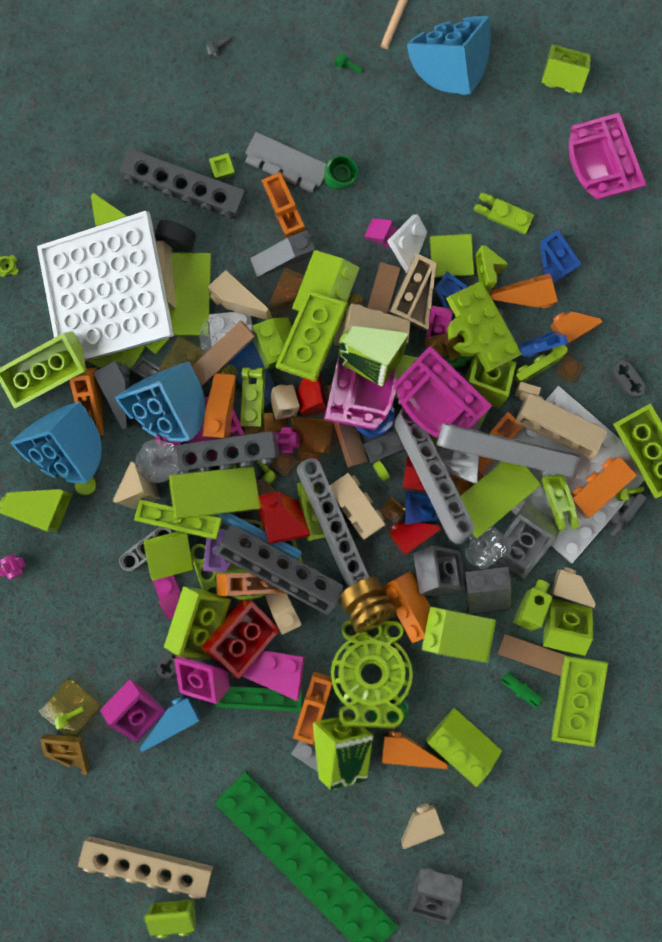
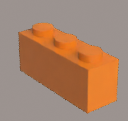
(602, 486)
(409, 605)

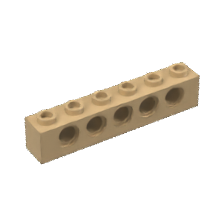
(156, 861)

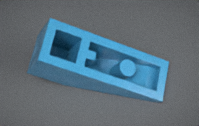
(176, 718)

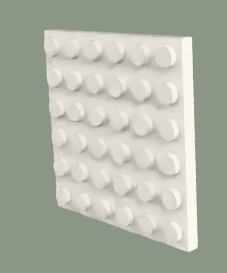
(107, 286)
(571, 541)

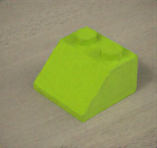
(566, 69)
(270, 339)
(492, 385)
(568, 627)
(171, 918)

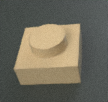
(525, 389)

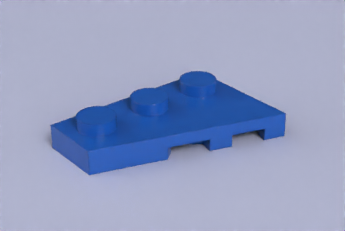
(250, 358)
(419, 508)

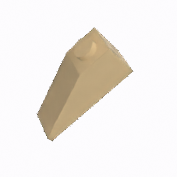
(235, 297)

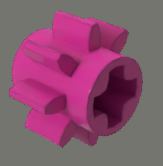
(287, 439)
(11, 566)

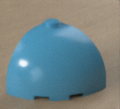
(453, 55)
(167, 403)
(63, 444)

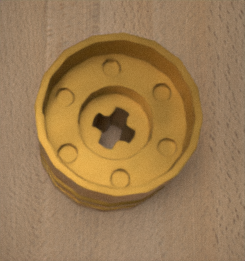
(366, 604)

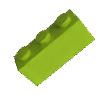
(327, 276)
(195, 621)
(464, 747)

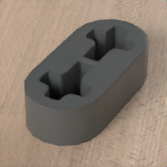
(632, 376)
(164, 660)

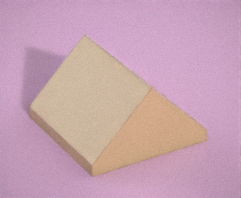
(134, 488)

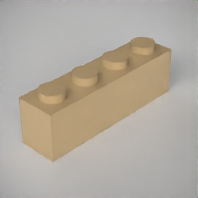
(561, 426)

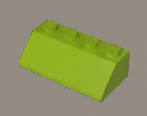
(42, 369)
(643, 439)

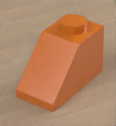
(574, 325)

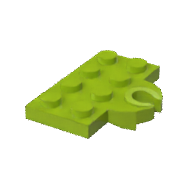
(481, 328)

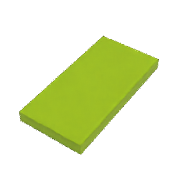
(192, 294)
(311, 335)
(214, 492)
(497, 494)
(579, 701)

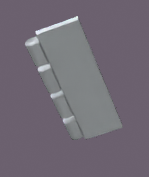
(280, 157)

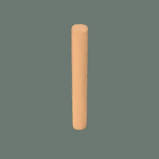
(393, 23)

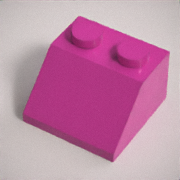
(201, 680)
(132, 711)

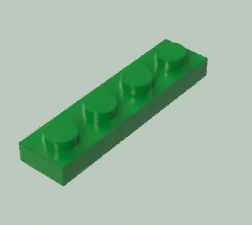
(258, 698)

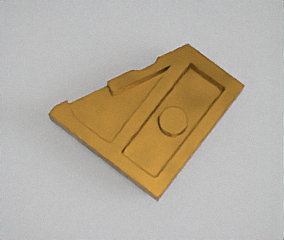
(66, 750)

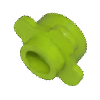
(11, 261)

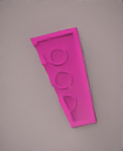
(278, 672)

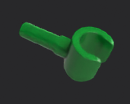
(343, 60)

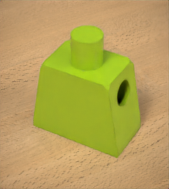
(531, 614)

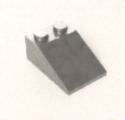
(527, 539)

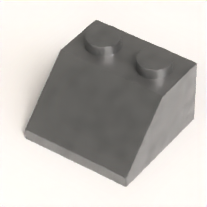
(439, 571)
(488, 590)
(435, 895)

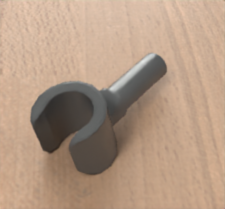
(212, 48)

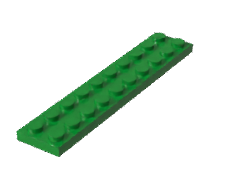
(304, 862)

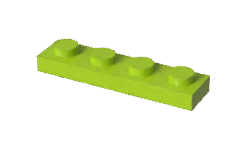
(164, 517)

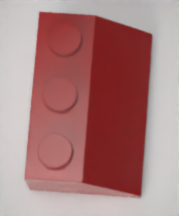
(240, 638)

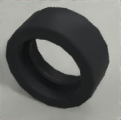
(175, 235)

